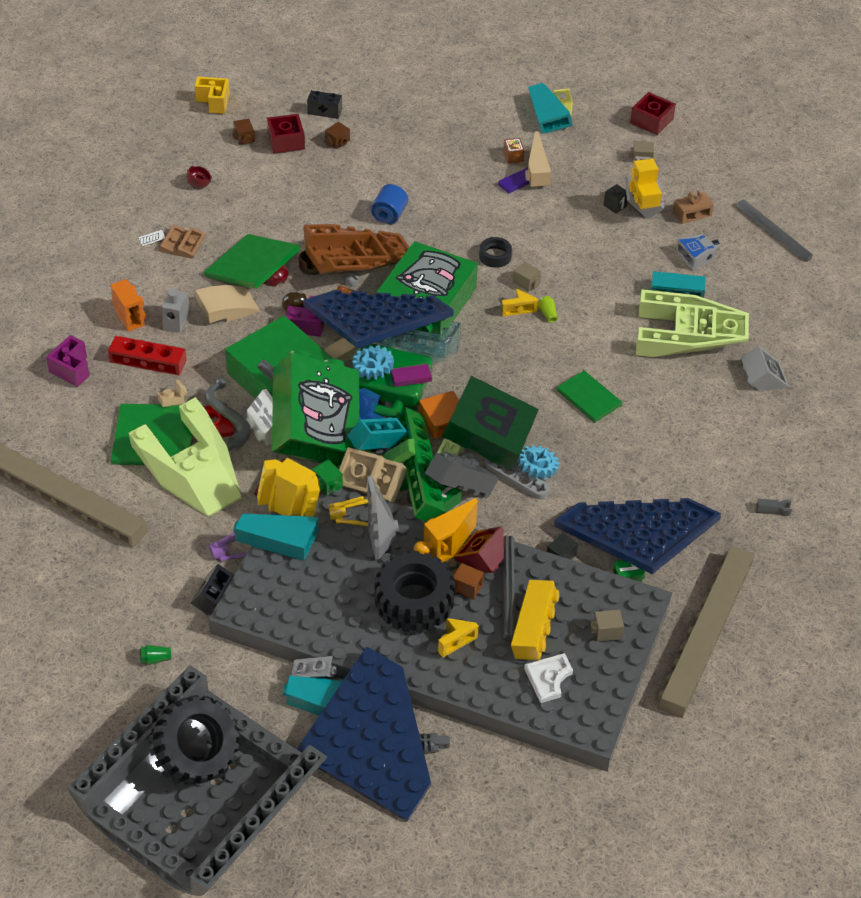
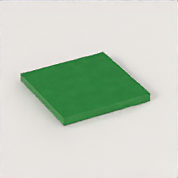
(252, 261)
(163, 423)

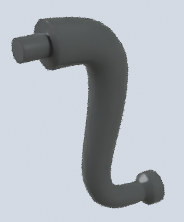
(243, 432)

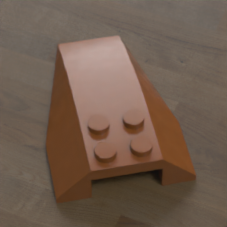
(351, 250)

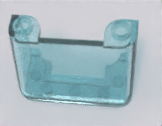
(428, 343)

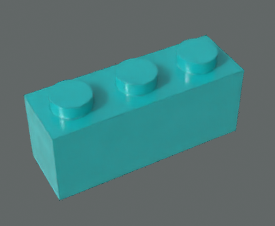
(678, 283)
(377, 433)

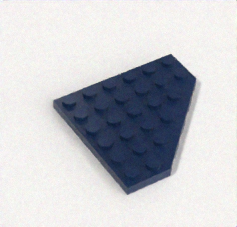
(372, 318)
(638, 531)
(373, 736)

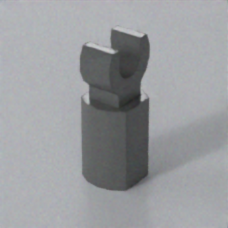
(774, 507)

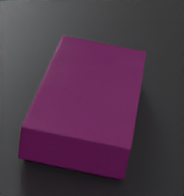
(411, 375)

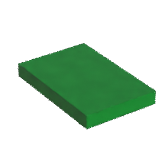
(589, 396)

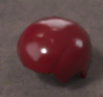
(198, 177)
(279, 276)

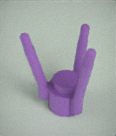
(220, 548)

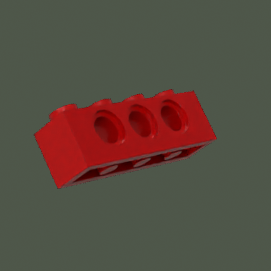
(147, 355)

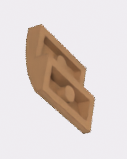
(182, 241)

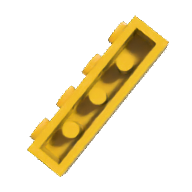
(535, 620)

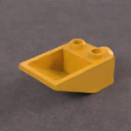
(448, 531)

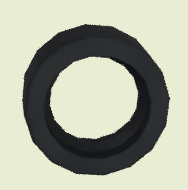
(495, 243)

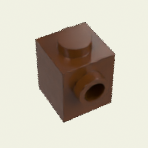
(243, 131)
(337, 135)

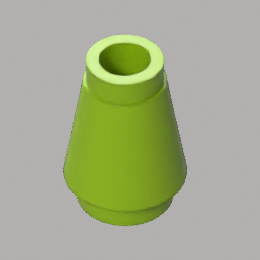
(548, 309)

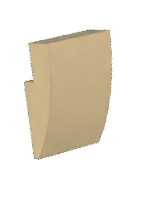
(226, 302)
(386, 473)

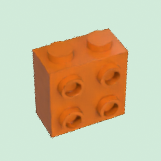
(128, 304)
(438, 411)

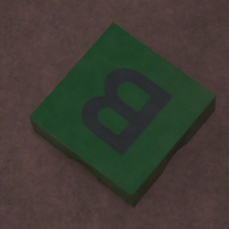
(491, 423)

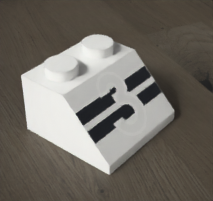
(260, 417)

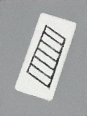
(152, 237)

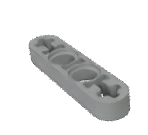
(518, 475)

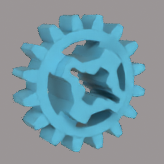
(373, 362)
(538, 462)

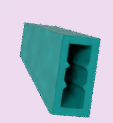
(548, 109)
(278, 533)
(309, 693)

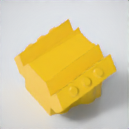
(288, 488)

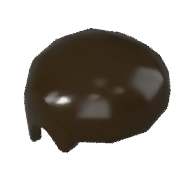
(306, 264)
(293, 299)

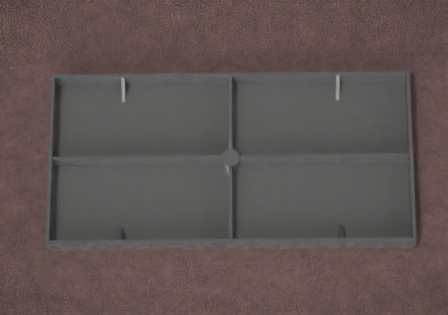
(330, 610)

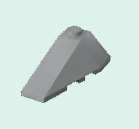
(380, 520)

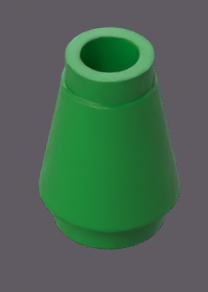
(154, 654)

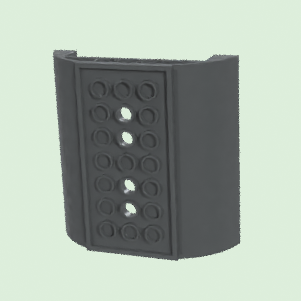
(136, 802)

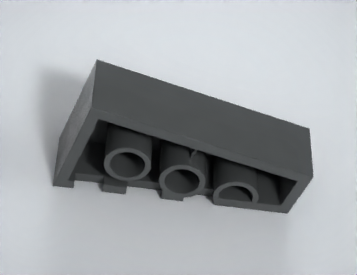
(462, 473)

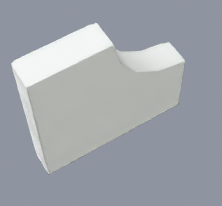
(547, 676)

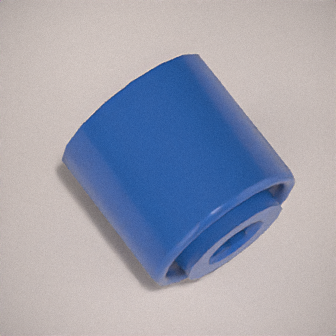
(389, 204)

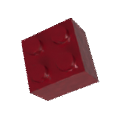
(652, 113)
(285, 133)

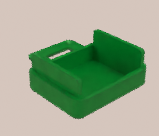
(399, 396)

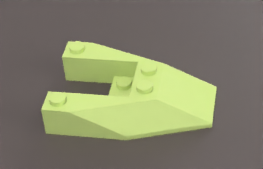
(698, 324)
(198, 474)

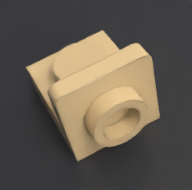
(173, 397)

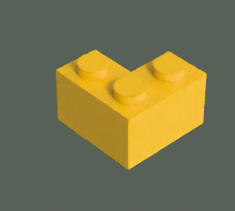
(214, 92)
(644, 183)

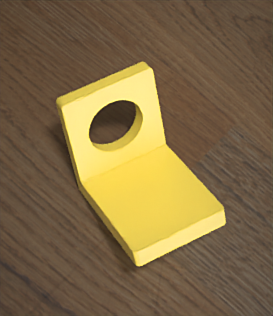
(568, 103)

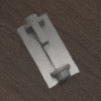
(314, 667)

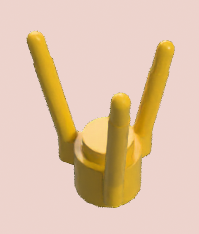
(338, 511)

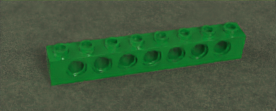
(423, 489)

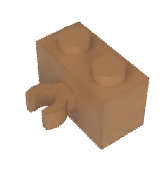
(693, 207)

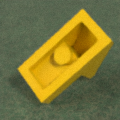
(521, 304)
(458, 634)

